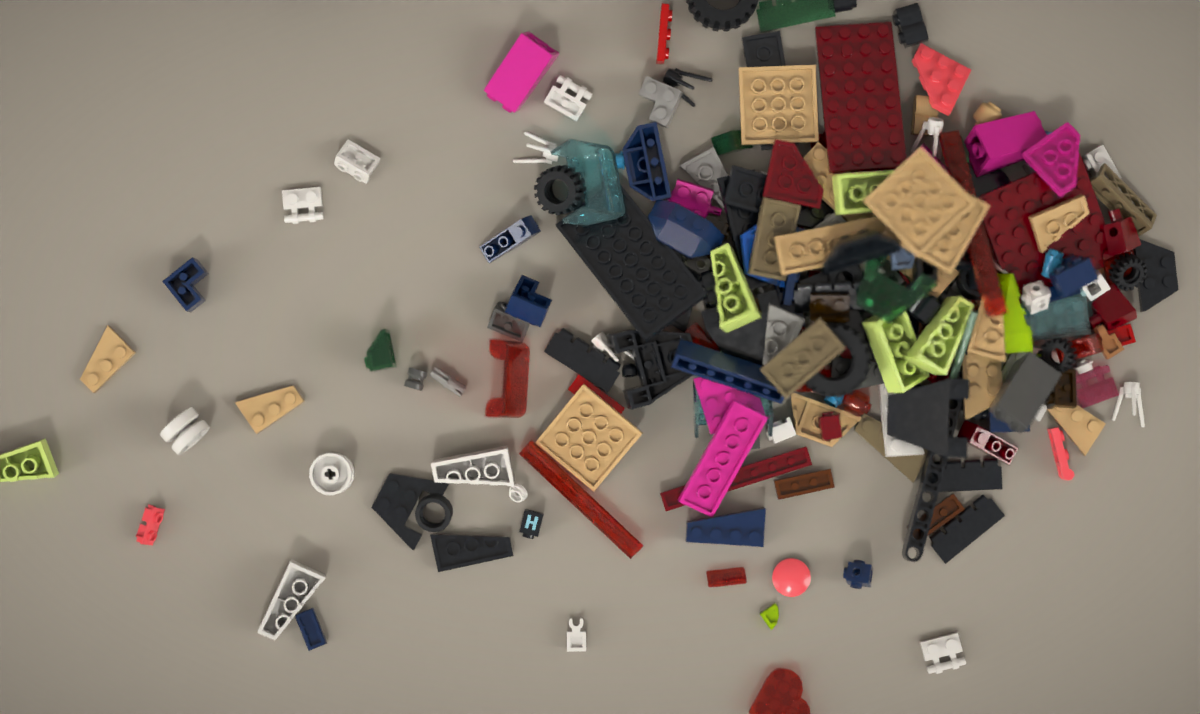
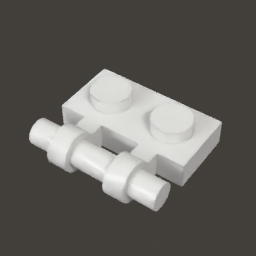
(565, 103)
(300, 199)
(940, 647)

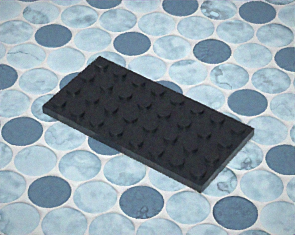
(636, 268)

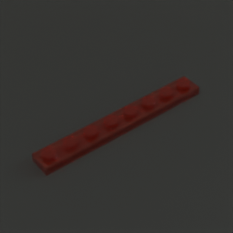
(581, 499)

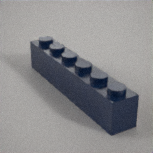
(724, 370)

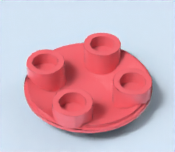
(791, 577)

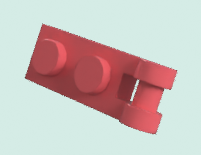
(1060, 454)

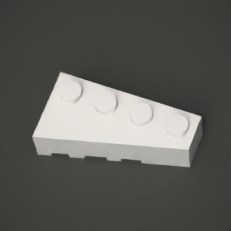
(478, 467)
(293, 591)

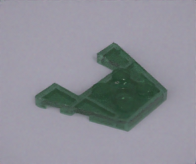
(887, 298)

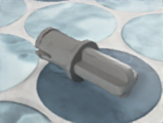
(448, 381)

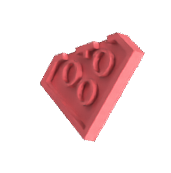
(940, 78)

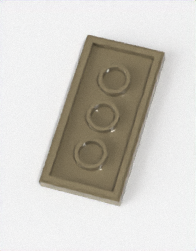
(774, 220)
(802, 358)

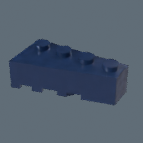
(738, 528)

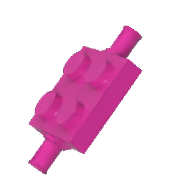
(694, 198)

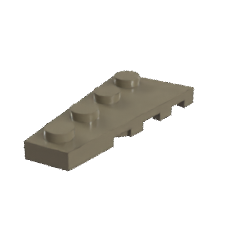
(872, 432)

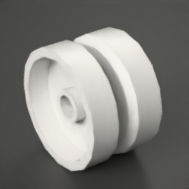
(185, 431)
(320, 473)

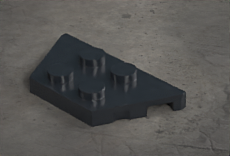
(1161, 274)

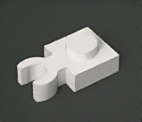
(576, 639)

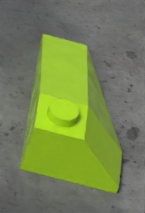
(1017, 333)

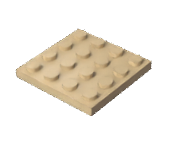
(778, 104)
(919, 202)
(951, 245)
(589, 437)

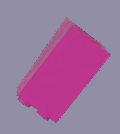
(520, 72)
(1002, 141)

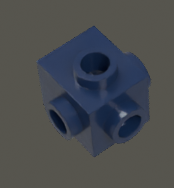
(865, 573)

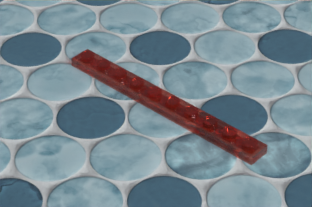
(979, 245)

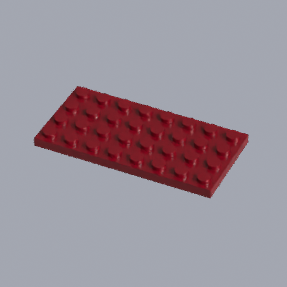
(860, 97)

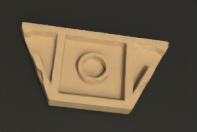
(984, 383)
(806, 416)

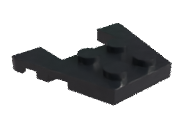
(398, 500)

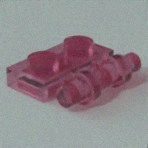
(1096, 392)

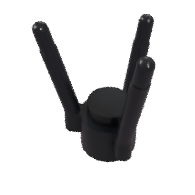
(673, 79)

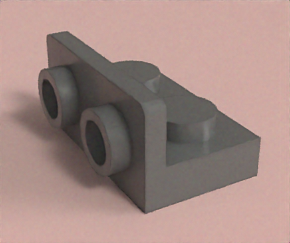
(507, 324)

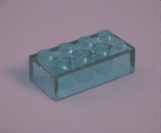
(1061, 319)

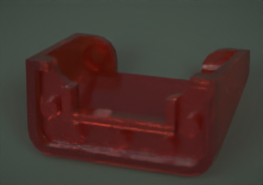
(515, 379)

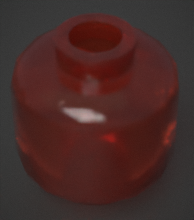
(857, 403)

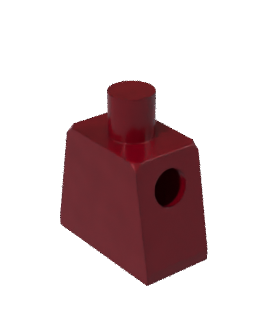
(1120, 233)
(1112, 309)

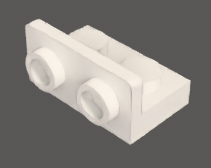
(1096, 158)
(356, 161)

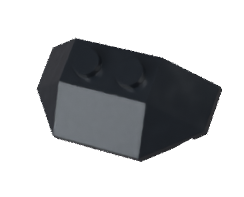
(859, 249)

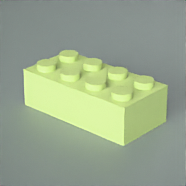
(853, 188)
(889, 348)

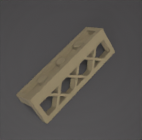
(1109, 194)

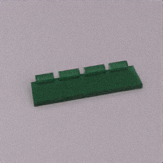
(792, 13)

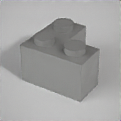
(666, 100)

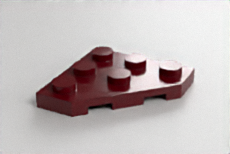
(791, 178)

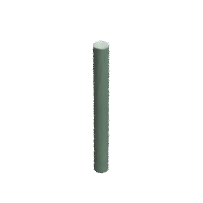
(963, 344)

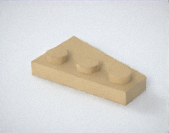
(1054, 221)
(988, 336)
(269, 407)
(1079, 425)

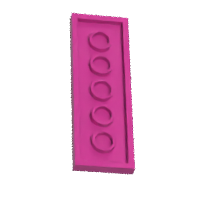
(722, 458)

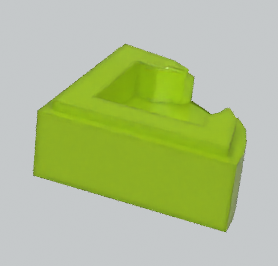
(770, 615)

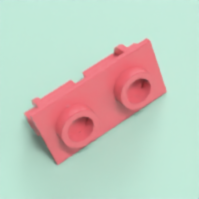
(148, 533)

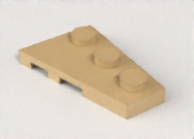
(106, 360)

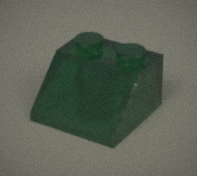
(381, 353)

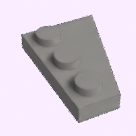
(706, 170)
(780, 331)

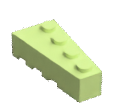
(733, 293)
(941, 336)
(28, 462)

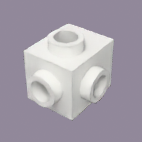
(1035, 297)

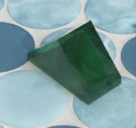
(729, 143)

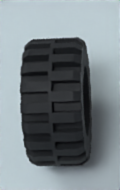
(722, 19)
(859, 365)

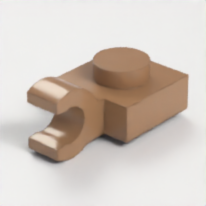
(1110, 342)

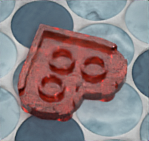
(780, 694)

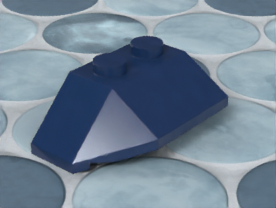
(646, 163)
(684, 229)

